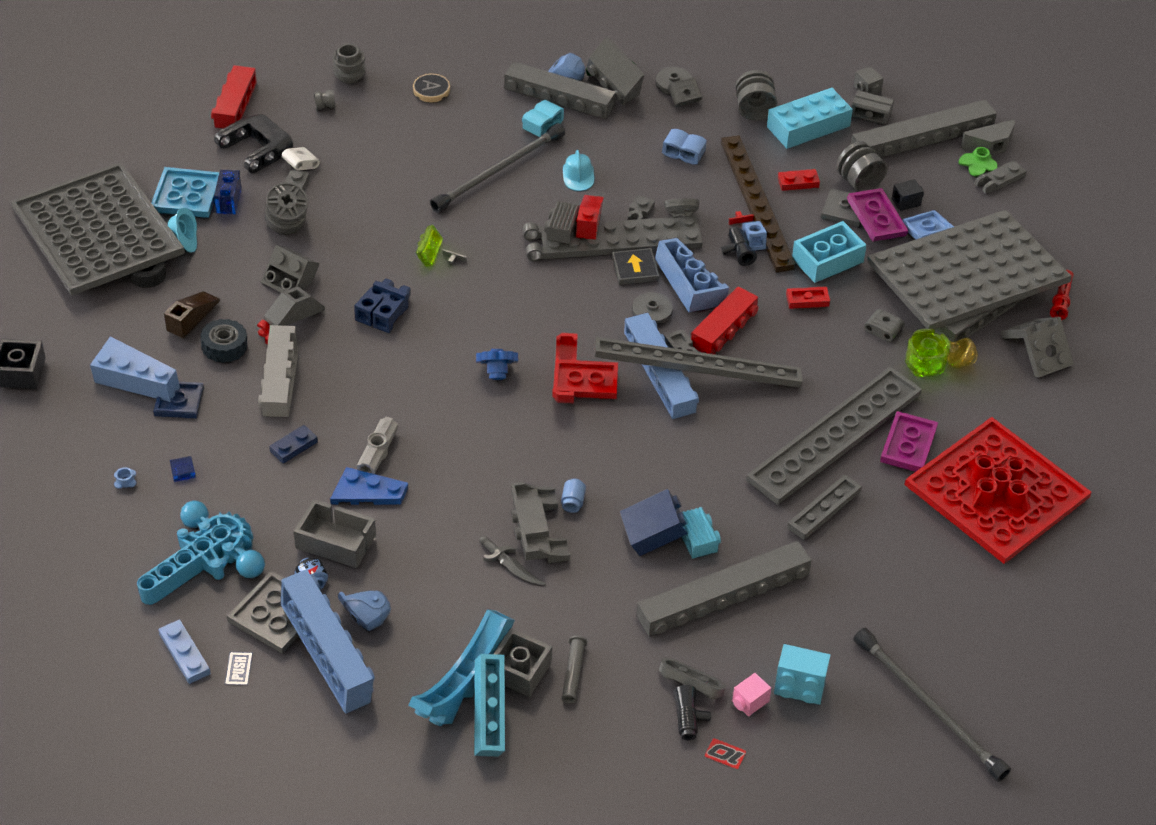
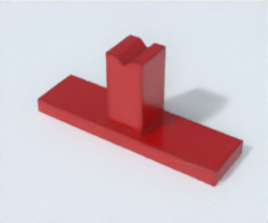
(740, 218)

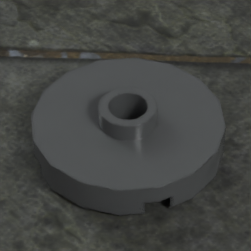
(670, 75)
(655, 304)

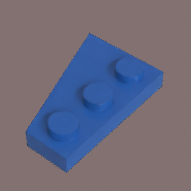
(362, 486)

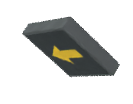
(635, 266)

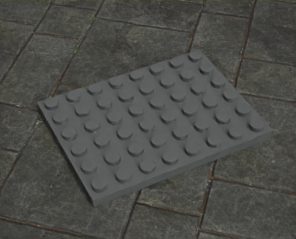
(97, 228)
(968, 269)

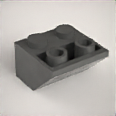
(288, 270)

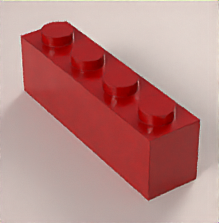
(234, 96)
(724, 321)

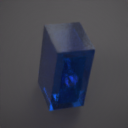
(227, 191)

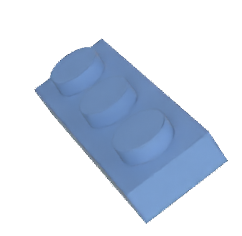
(184, 651)

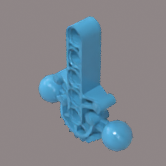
(203, 550)

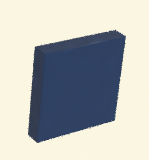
(184, 403)

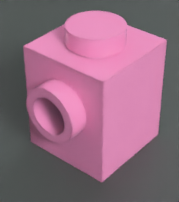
(751, 694)

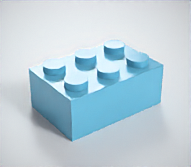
(829, 251)

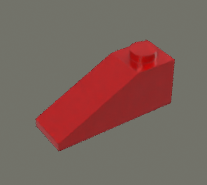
(589, 217)

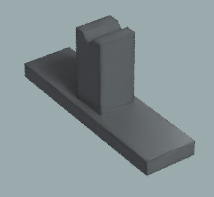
(453, 256)

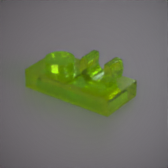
(429, 245)

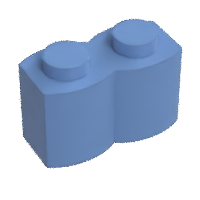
(684, 146)

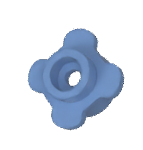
(125, 478)

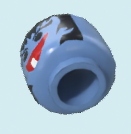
(315, 569)

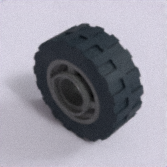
(223, 340)

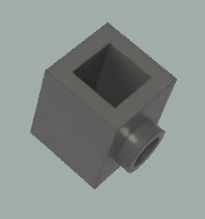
(868, 81)

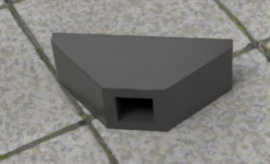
(993, 137)
(292, 307)

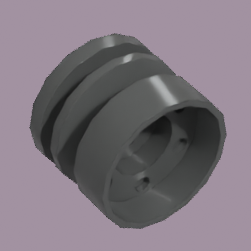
(755, 94)
(861, 166)
(282, 217)

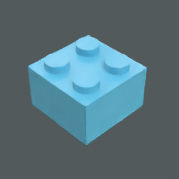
(801, 674)

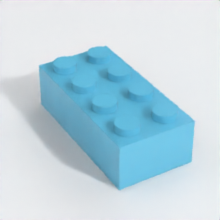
(809, 118)

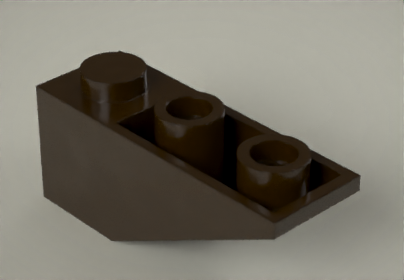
(189, 312)

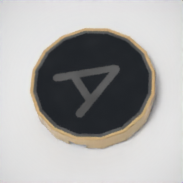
(431, 87)

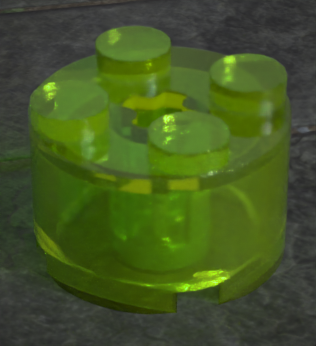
(927, 353)

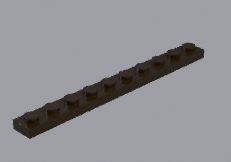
(757, 203)

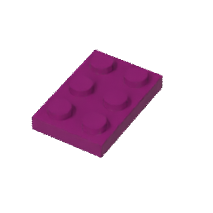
(877, 214)
(909, 441)

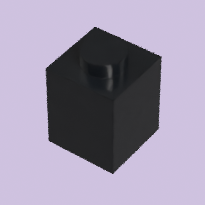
(907, 194)

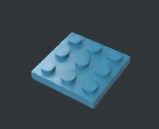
(185, 189)

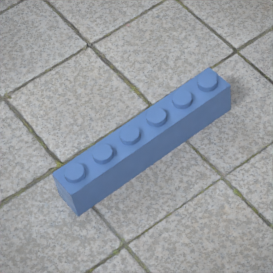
(669, 383)

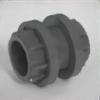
(349, 63)

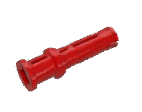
(1061, 300)

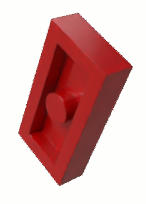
(798, 179)
(808, 297)

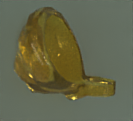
(962, 353)

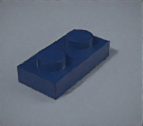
(293, 444)

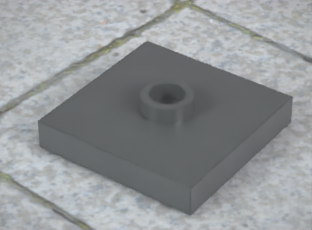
(838, 208)

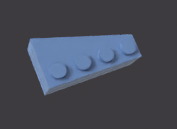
(689, 278)
(133, 371)

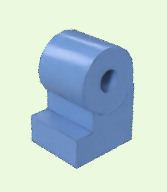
(755, 235)

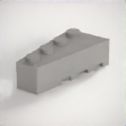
(279, 371)

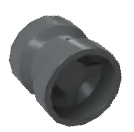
(324, 99)

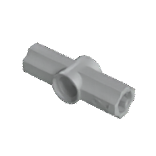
(377, 445)

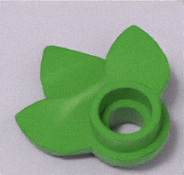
(978, 161)

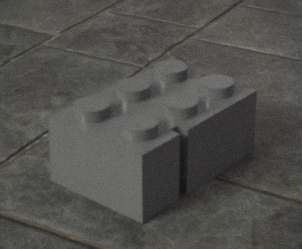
(338, 541)

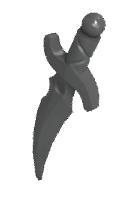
(512, 564)

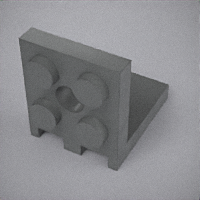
(1037, 336)

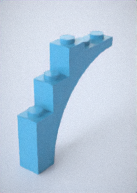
(446, 696)

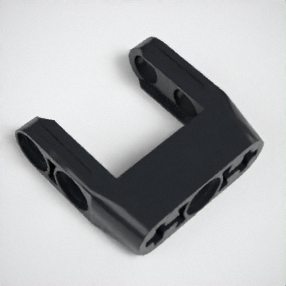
(264, 132)

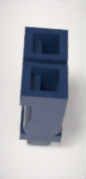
(382, 305)

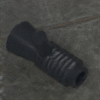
(740, 244)
(687, 714)

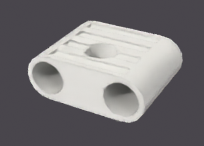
(300, 158)

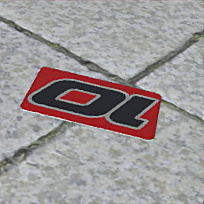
(725, 753)

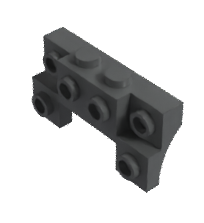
(532, 525)

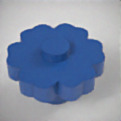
(497, 362)

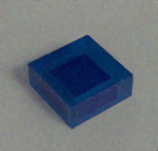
(182, 468)

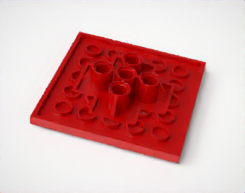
(997, 489)

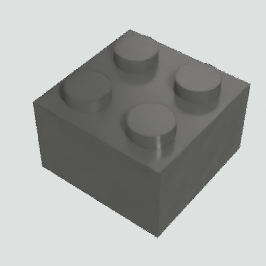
(524, 661)

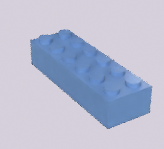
(327, 641)

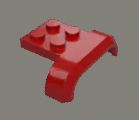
(581, 378)

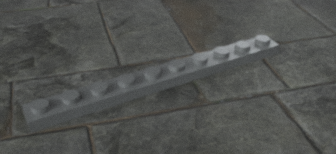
(697, 362)

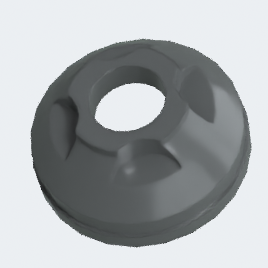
(681, 206)

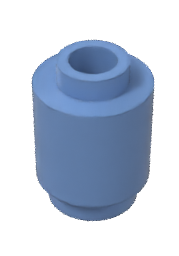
(573, 495)

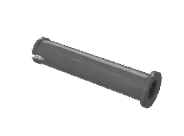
(573, 669)

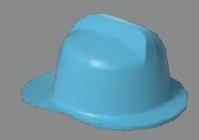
(578, 172)
(184, 228)

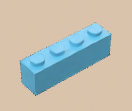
(489, 705)

